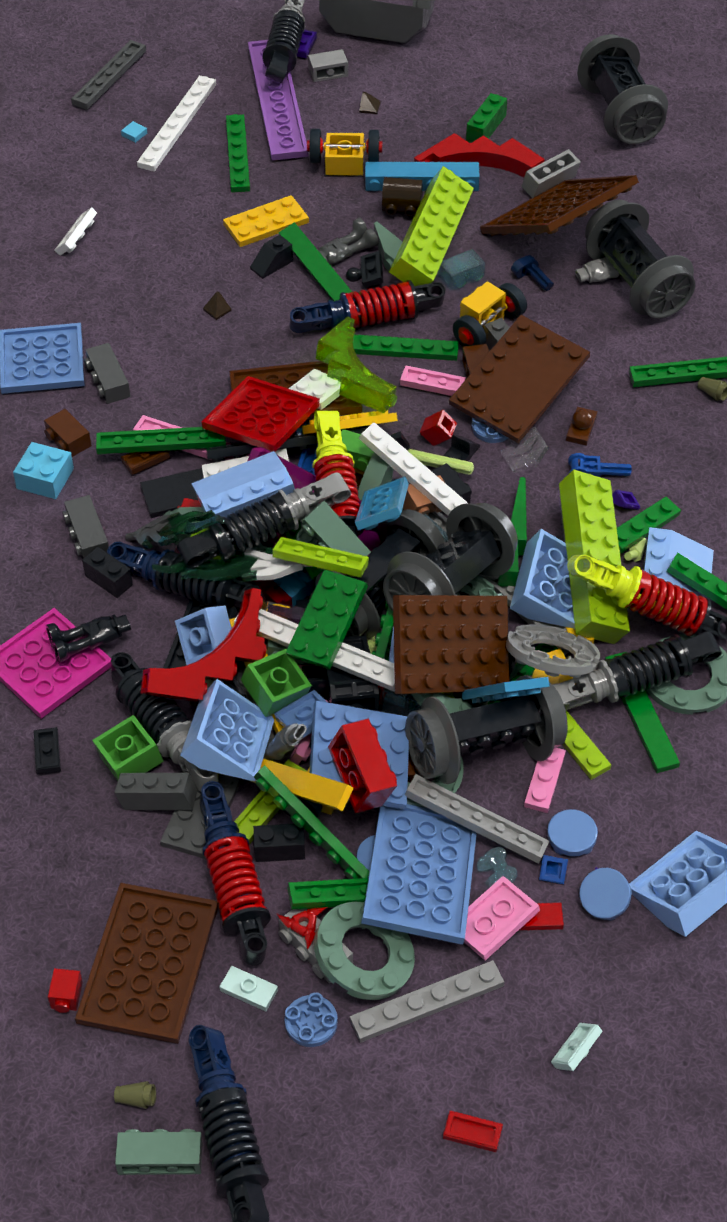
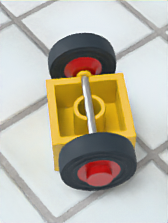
(344, 151)
(486, 305)

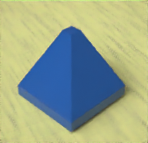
(553, 869)

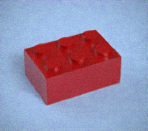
(362, 765)

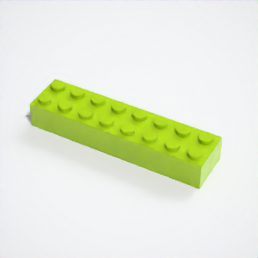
(432, 228)
(592, 532)

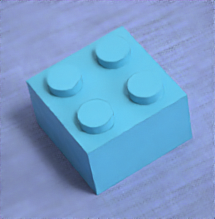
(43, 470)

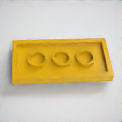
(265, 220)
(357, 420)

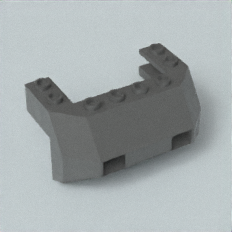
(377, 18)

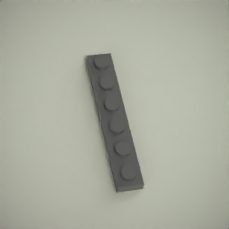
(108, 75)

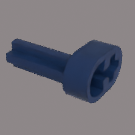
(529, 265)

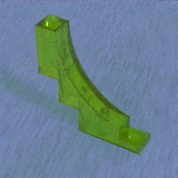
(356, 380)

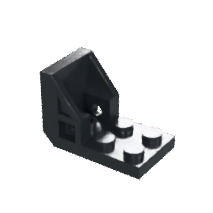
(349, 689)

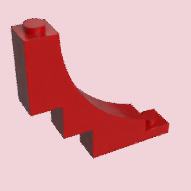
(509, 156)

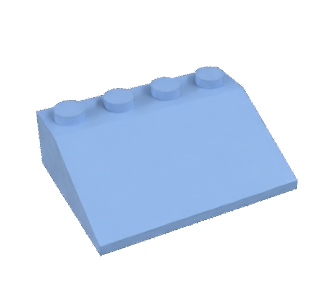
(243, 485)
(664, 545)
(544, 582)
(227, 734)
(685, 883)

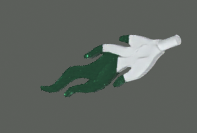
(248, 564)

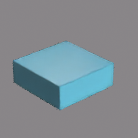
(134, 131)

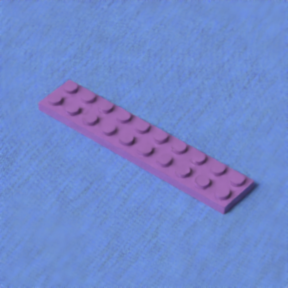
(278, 109)

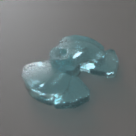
(495, 860)

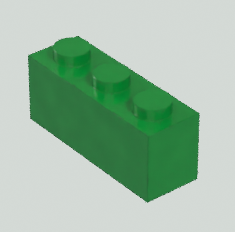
(487, 118)

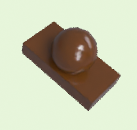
(581, 426)

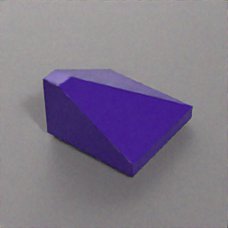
(625, 500)

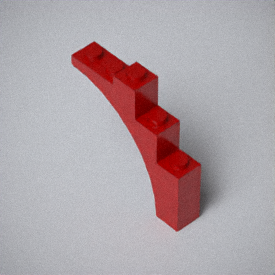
(239, 644)

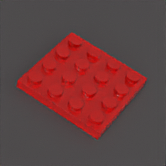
(261, 413)

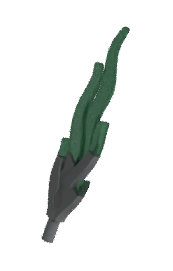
(165, 528)

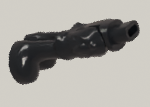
(95, 633)

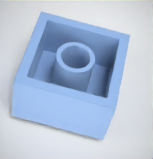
(202, 632)

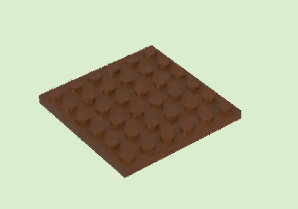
(559, 205)

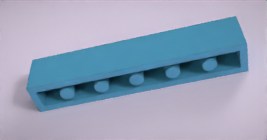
(422, 171)

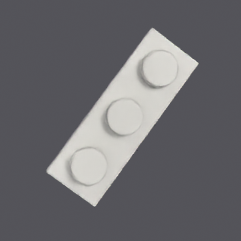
(76, 232)

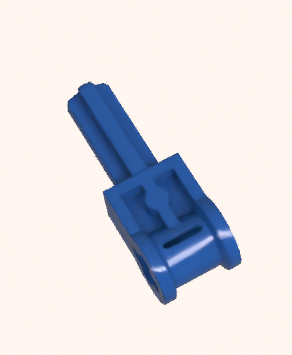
(592, 466)

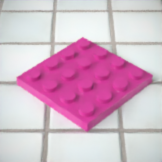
(34, 673)

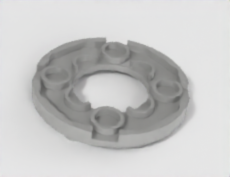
(585, 652)

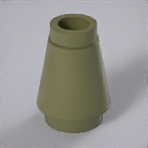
(715, 388)
(136, 1094)

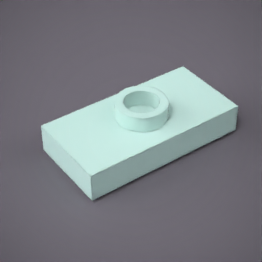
(248, 988)
(576, 1046)

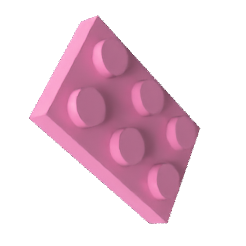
(497, 917)

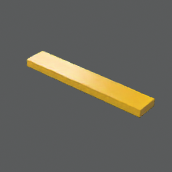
(311, 786)

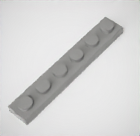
(477, 818)
(426, 1001)

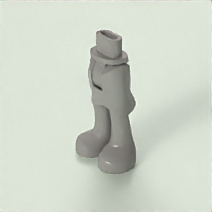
(597, 271)

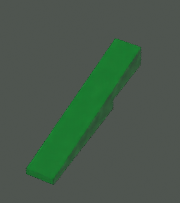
(519, 521)

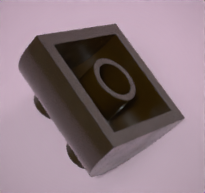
(401, 195)

